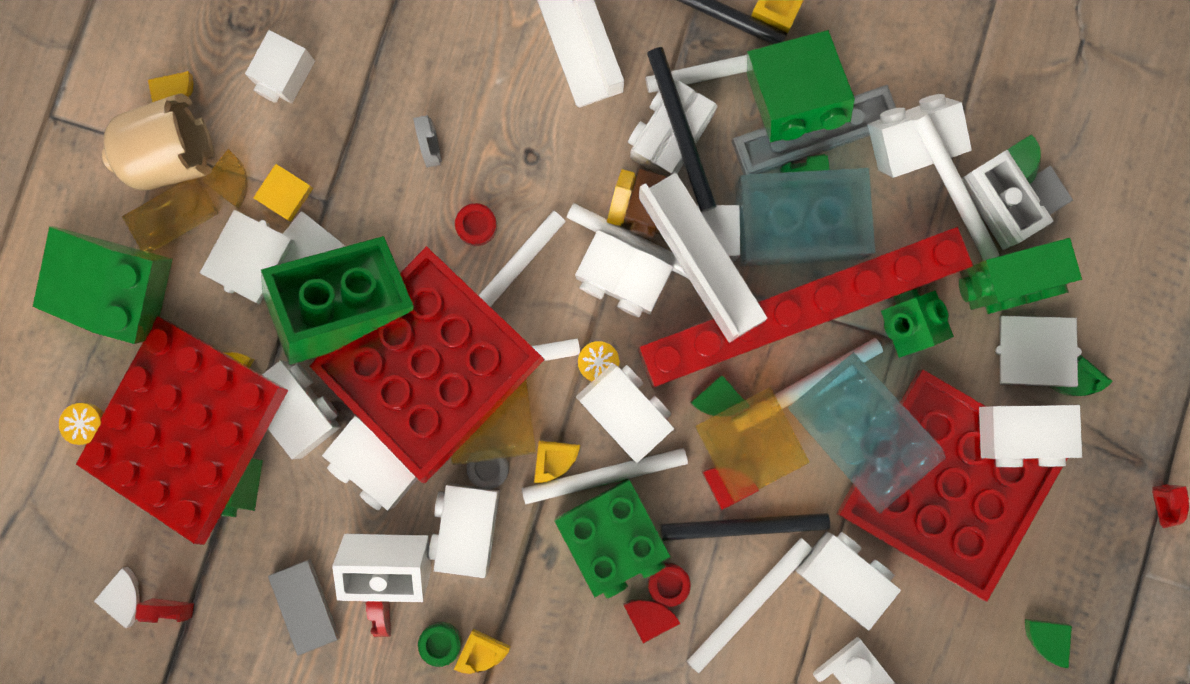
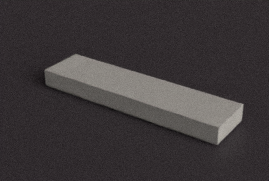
(760, 156)

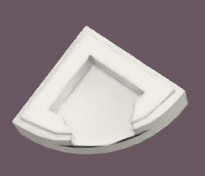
(121, 597)

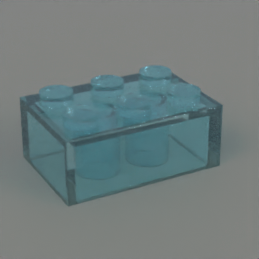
(805, 217)
(867, 432)

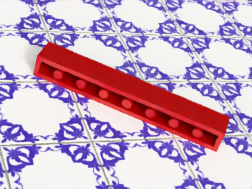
(809, 306)

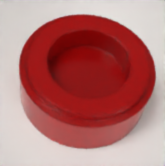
(476, 224)
(669, 585)

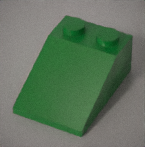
(101, 285)
(333, 297)

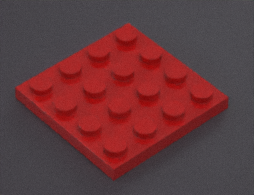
(431, 372)
(181, 430)
(964, 512)

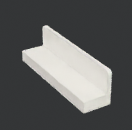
(582, 49)
(702, 257)

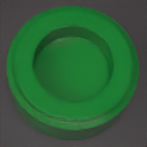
(439, 644)

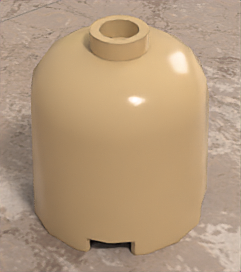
(157, 144)

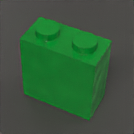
(800, 86)
(1020, 277)
(612, 539)

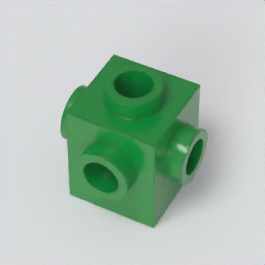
(916, 322)

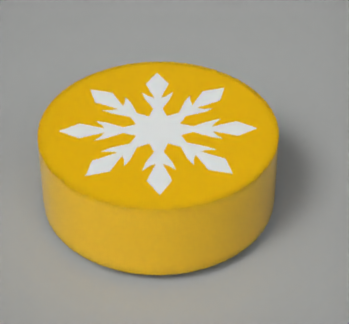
(596, 358)
(80, 422)

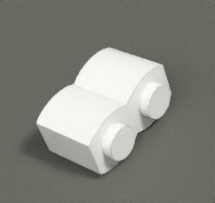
(623, 273)

